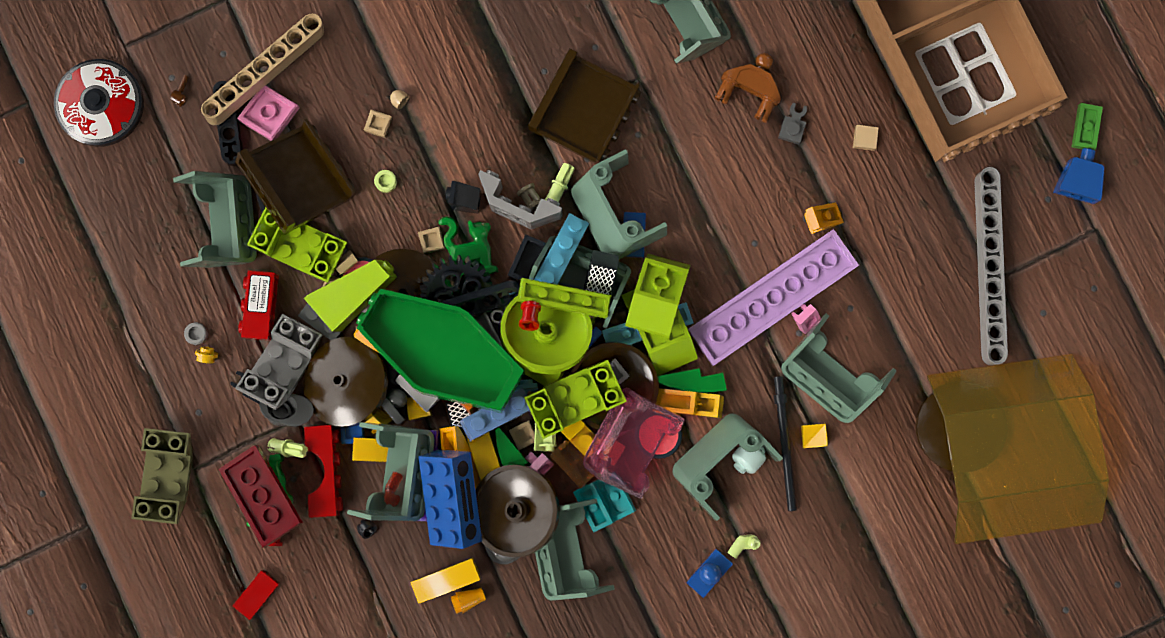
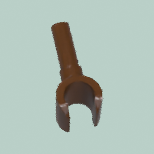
(177, 96)

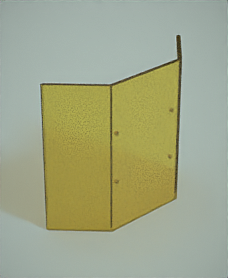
(1022, 447)

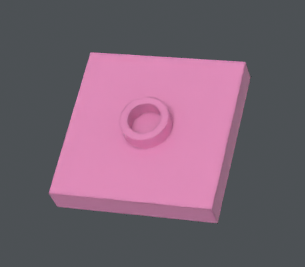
(268, 113)

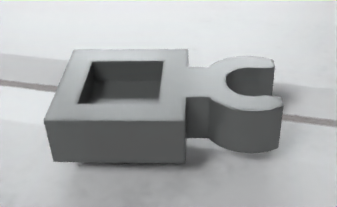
(793, 127)

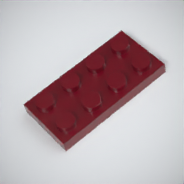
(260, 496)

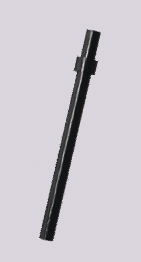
(781, 400)

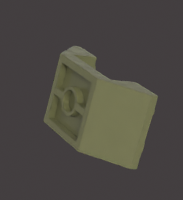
(164, 476)

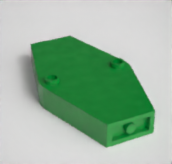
(440, 350)

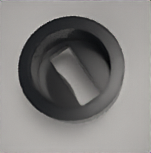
(366, 528)

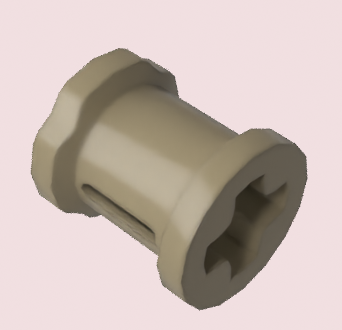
(529, 189)

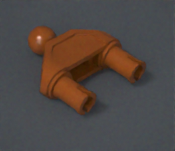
(755, 81)

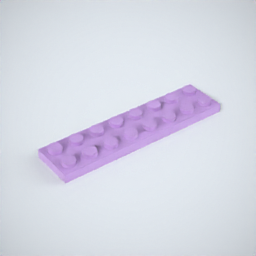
(773, 297)

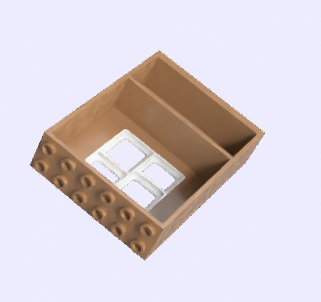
(916, 26)

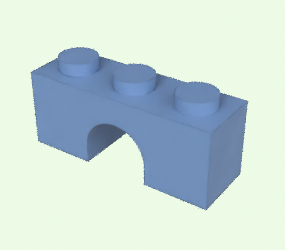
(486, 420)

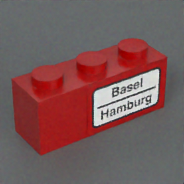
(258, 305)

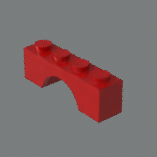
(326, 498)

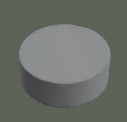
(196, 333)

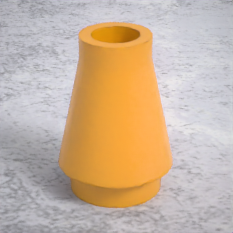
(466, 600)

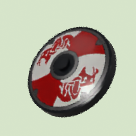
(98, 102)

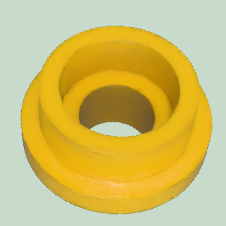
(206, 355)

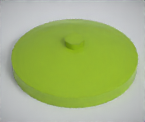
(554, 346)

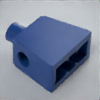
(1082, 178)

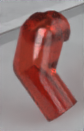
(390, 489)

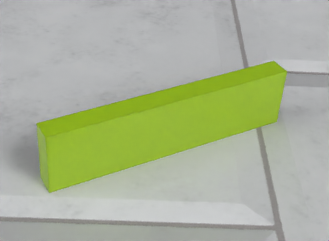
(564, 298)

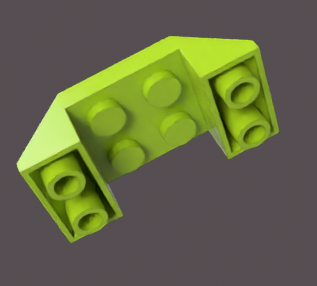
(301, 248)
(657, 295)
(665, 352)
(574, 398)

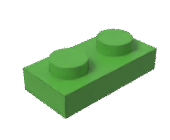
(1087, 126)

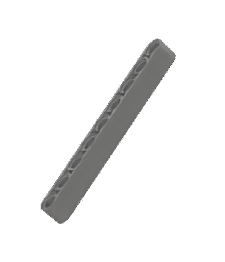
(985, 276)

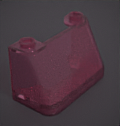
(629, 442)

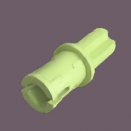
(560, 182)
(287, 448)

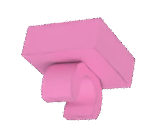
(806, 319)
(539, 463)

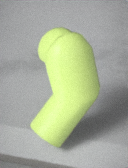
(744, 542)

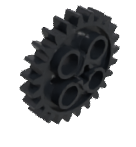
(437, 285)

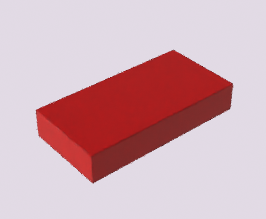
(256, 594)

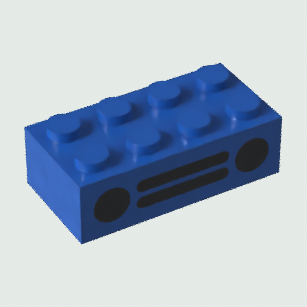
(450, 498)

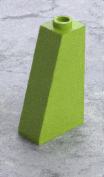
(349, 295)

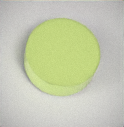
(385, 181)

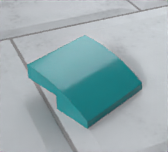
(610, 506)

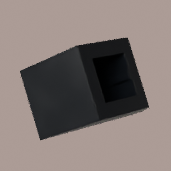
(463, 197)

